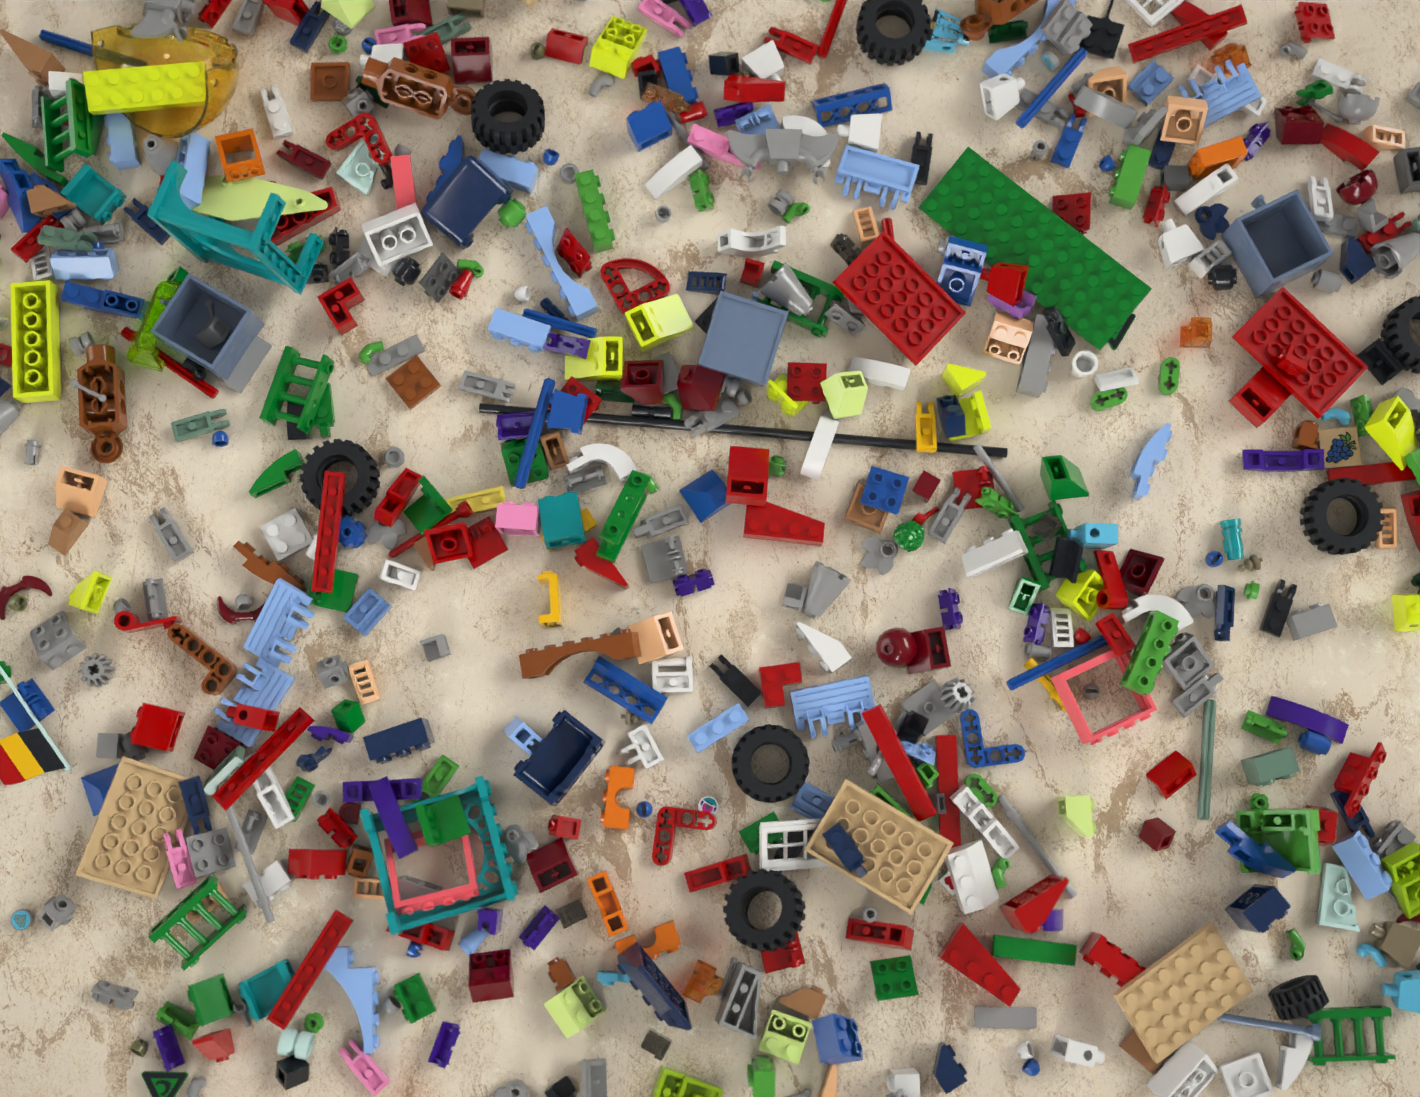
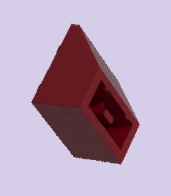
(410, 12)
(472, 60)
(1298, 125)
(931, 651)
(551, 865)
(491, 975)

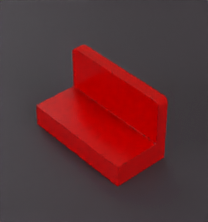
(565, 46)
(1115, 635)
(1171, 774)

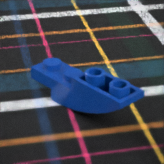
(449, 163)
(17, 184)
(102, 301)
(1258, 857)

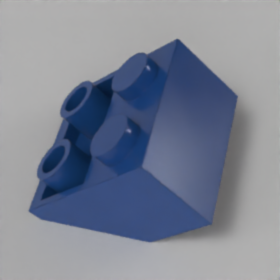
(648, 125)
(837, 1039)

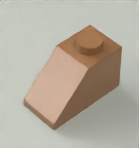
(46, 201)
(66, 531)
(805, 1000)

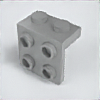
(56, 640)

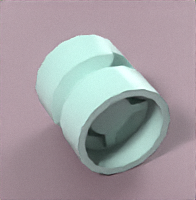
(296, 1043)

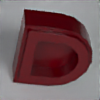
(350, 812)

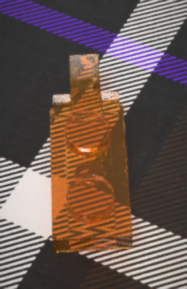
(671, 100)

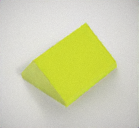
(962, 379)

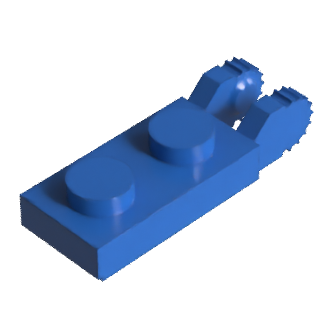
(1068, 143)

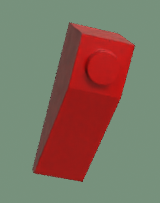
(753, 89)
(587, 556)
(880, 934)
(216, 1045)

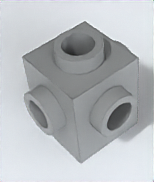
(358, 102)
(332, 671)
(57, 912)

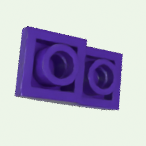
(321, 732)
(1054, 921)

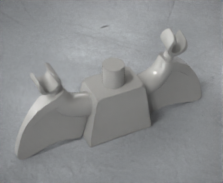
(161, 17)
(782, 150)

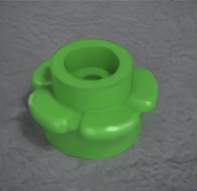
(337, 39)
(1252, 590)
(1253, 802)
(319, 1022)

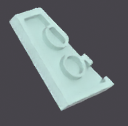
(360, 167)
(1335, 899)

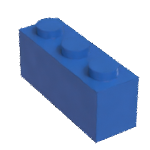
(676, 74)

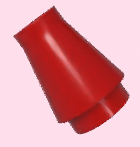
(697, 112)
(461, 285)

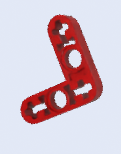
(361, 131)
(676, 820)

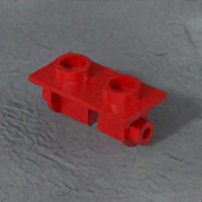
(213, 11)
(1159, 198)
(344, 835)

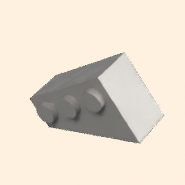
(741, 1001)

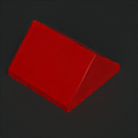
(449, 542)

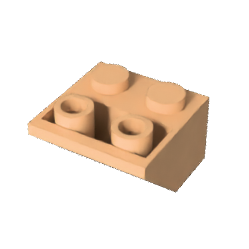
(1008, 337)
(79, 491)
(657, 637)

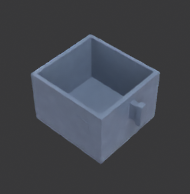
(1276, 243)
(187, 314)
(742, 338)

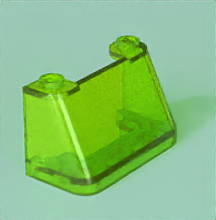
(142, 344)

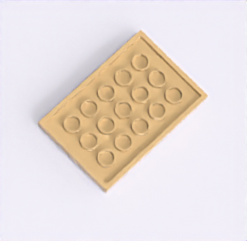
(128, 834)
(897, 849)
(1183, 992)

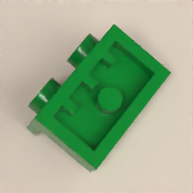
(751, 834)
(414, 998)

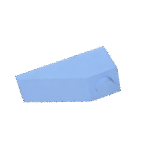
(523, 735)

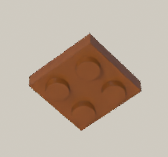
(329, 81)
(413, 382)

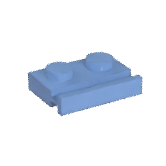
(1150, 83)
(367, 612)
(811, 801)

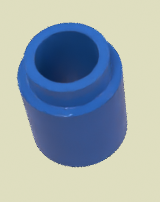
(1314, 742)

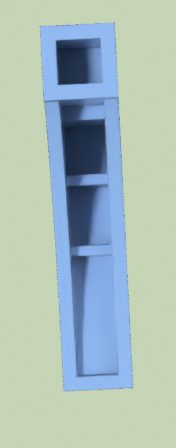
(361, 988)

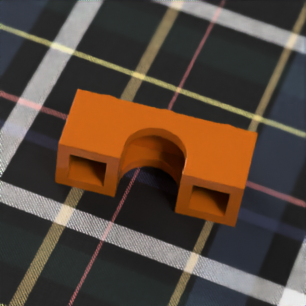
(617, 779)
(608, 903)
(666, 940)

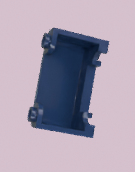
(465, 200)
(559, 758)

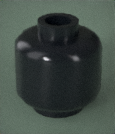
(406, 271)
(1222, 277)

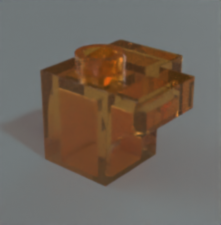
(1235, 52)
(1197, 334)
(702, 982)

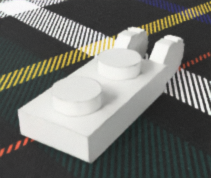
(1338, 77)
(276, 113)
(1320, 199)

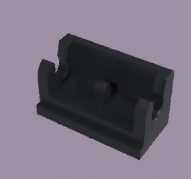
(1381, 361)

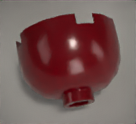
(1359, 188)
(896, 647)

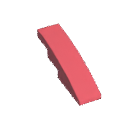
(403, 181)

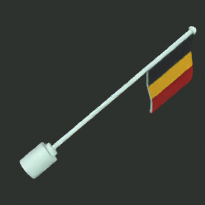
(28, 751)

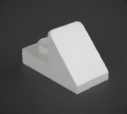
(399, 575)

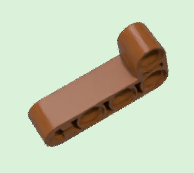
(200, 655)

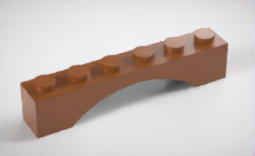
(542, 662)

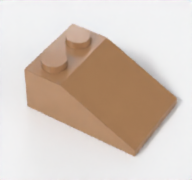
(34, 58)

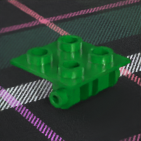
(894, 978)

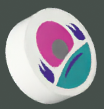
(708, 804)

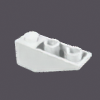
(1207, 189)
(828, 649)

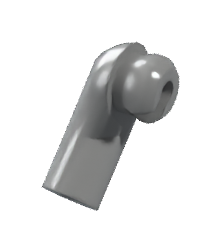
(1292, 49)
(599, 82)
(195, 1085)

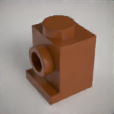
(1306, 435)
(359, 869)
(560, 973)

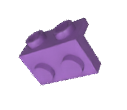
(1018, 310)

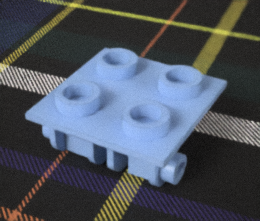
(757, 121)
(922, 752)

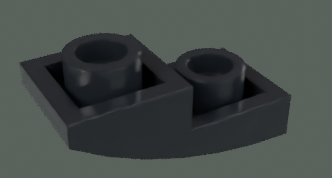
(292, 431)

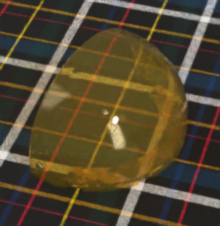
(221, 77)

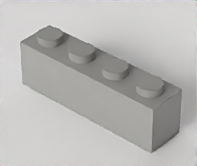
(1036, 360)

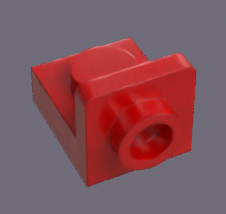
(564, 827)

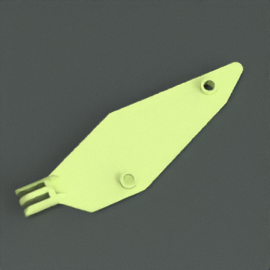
(248, 197)

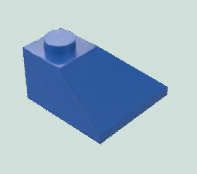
(705, 495)
(97, 786)

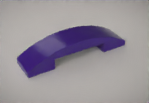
(1283, 460)
(1307, 718)
(403, 788)
(392, 817)

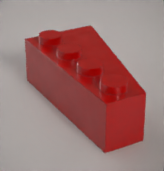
(294, 224)
(782, 525)
(1110, 959)
(975, 962)

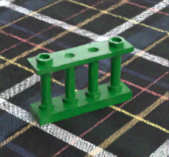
(78, 129)
(815, 288)
(284, 377)
(623, 516)
(1034, 560)
(193, 902)
(1356, 1015)

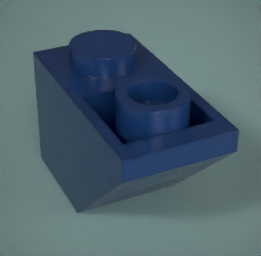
(1354, 261)
(951, 416)
(946, 1070)

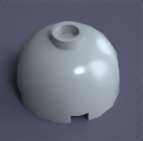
(1357, 107)

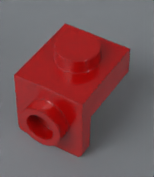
(644, 64)
(1291, 363)

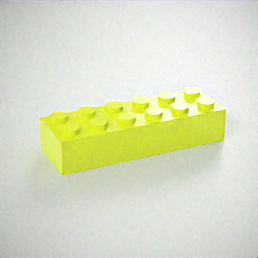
(145, 88)
(35, 341)

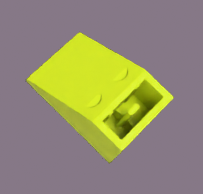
(617, 47)
(658, 321)
(602, 362)
(1393, 430)

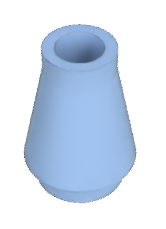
(472, 941)

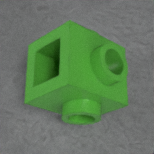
(926, 773)

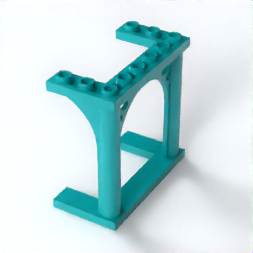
(211, 237)
(503, 890)

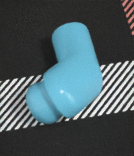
(1342, 415)
(1376, 954)

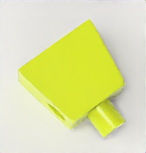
(1406, 612)

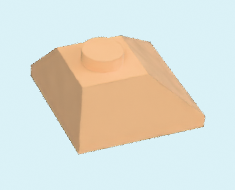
(1110, 82)

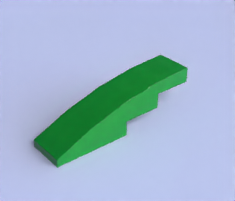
(34, 158)
(1034, 950)

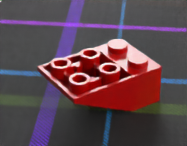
(1259, 397)
(747, 476)
(157, 727)

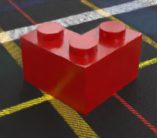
(338, 302)
(774, 678)
(316, 862)

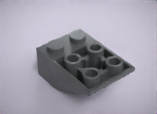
(1408, 169)

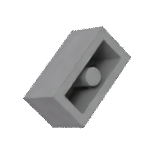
(1311, 622)

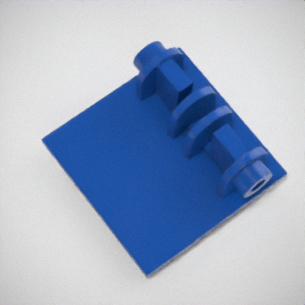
(884, 490)
(35, 700)

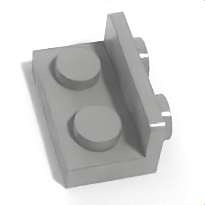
(1393, 839)

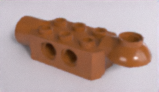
(991, 13)
(416, 88)
(108, 417)

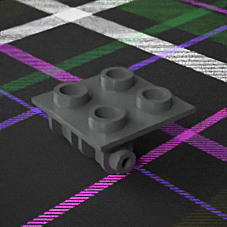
(439, 277)

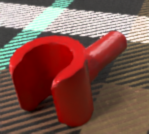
(1080, 112)
(920, 519)

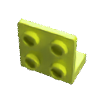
(778, 392)
(976, 416)

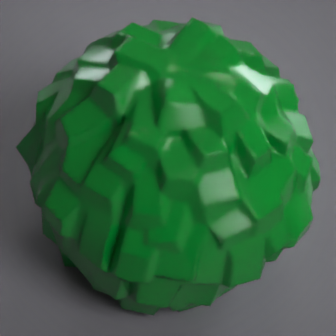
(909, 535)

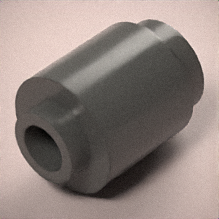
(132, 750)

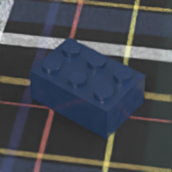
(399, 741)
(1258, 908)

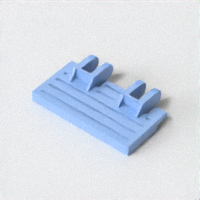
(1229, 96)
(877, 172)
(278, 622)
(265, 692)
(831, 701)

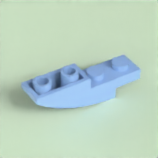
(1151, 453)

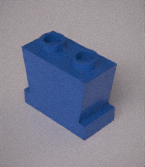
(567, 412)

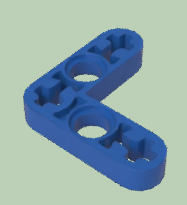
(984, 753)

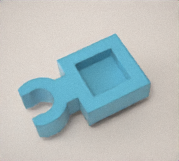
(610, 977)

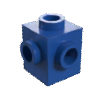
(352, 533)

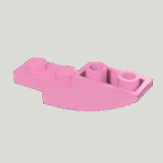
(713, 145)

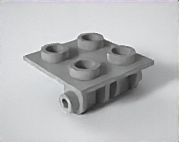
(664, 559)
(210, 852)

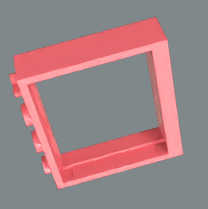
(1144, 701)
(428, 901)

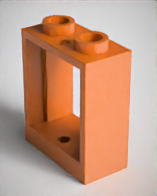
(238, 142)
(1215, 156)

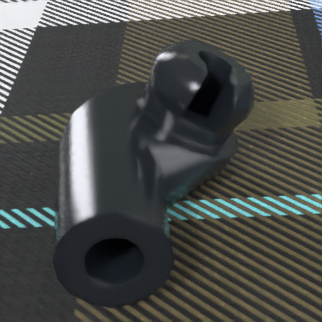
(387, 171)
(197, 371)

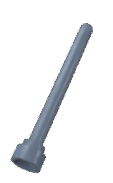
(1312, 1031)

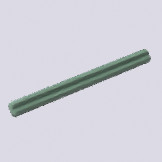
(1206, 762)

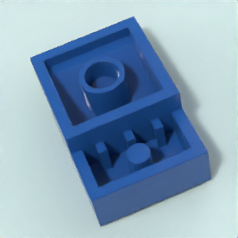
(961, 269)

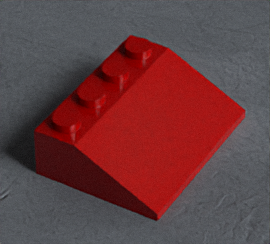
(1034, 904)

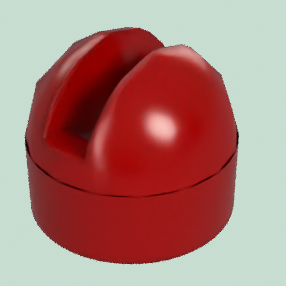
(1081, 636)

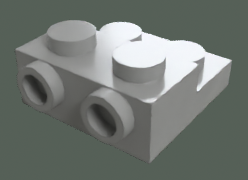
(1066, 27)
(1146, 125)
(1186, 660)

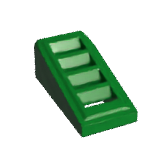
(302, 802)

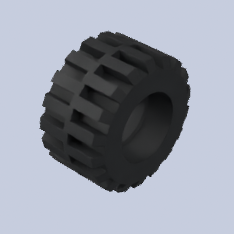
(1298, 997)

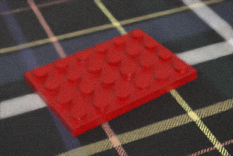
(899, 298)
(1331, 363)

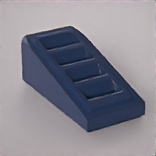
(722, 277)

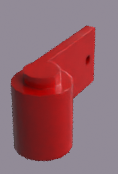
(1113, 594)
(130, 622)

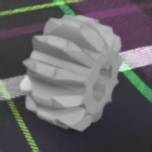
(99, 662)
(957, 695)

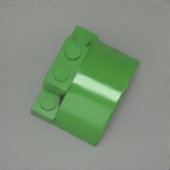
(1289, 832)

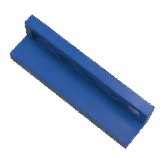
(850, 98)
(628, 686)

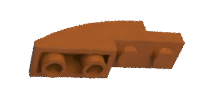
(269, 573)

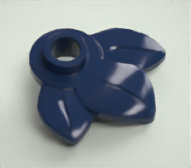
(1215, 220)
(311, 761)

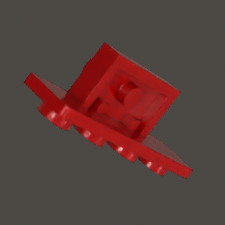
(1357, 776)

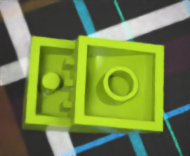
(1405, 874)
(678, 1084)

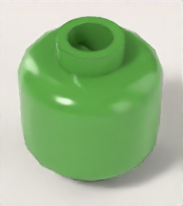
(512, 213)

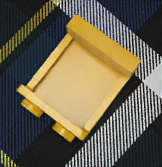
(555, 618)

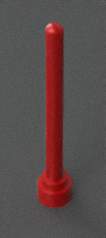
(462, 510)

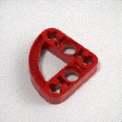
(633, 297)

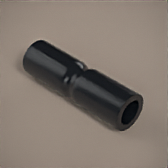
(648, 411)

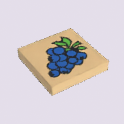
(1340, 447)

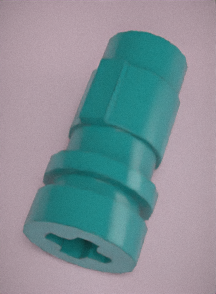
(1233, 542)

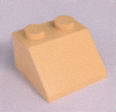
(1183, 120)

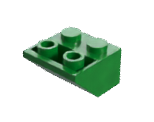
(1062, 478)
(210, 999)

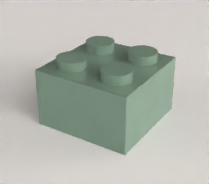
(1269, 766)

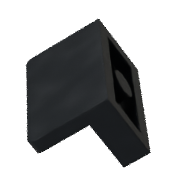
(1066, 558)

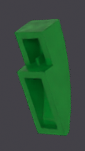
(277, 474)

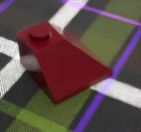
(644, 381)
(699, 388)

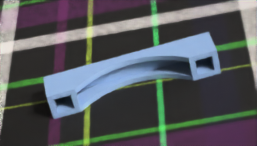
(1007, 59)
(579, 298)

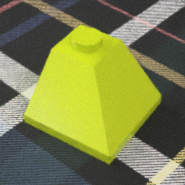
(90, 592)
(1082, 594)

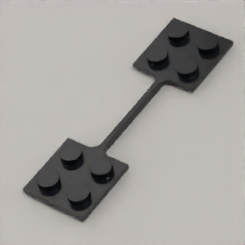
(1103, 36)

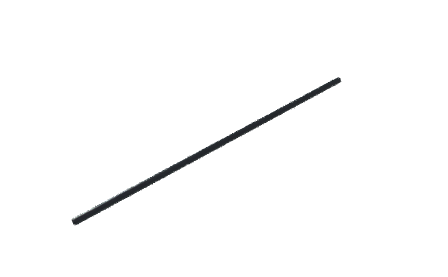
(757, 431)

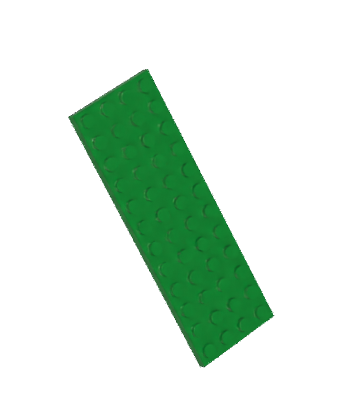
(1064, 266)

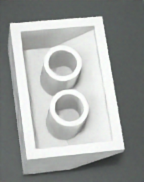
(396, 234)
(993, 553)
(971, 876)
(1183, 1073)

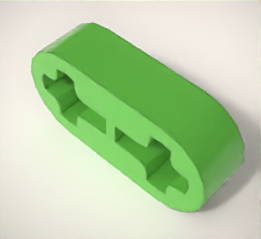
(1173, 376)
(1110, 402)
(984, 787)

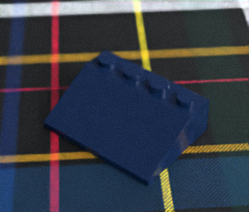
(654, 987)

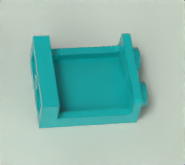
(93, 194)
(561, 520)
(265, 989)

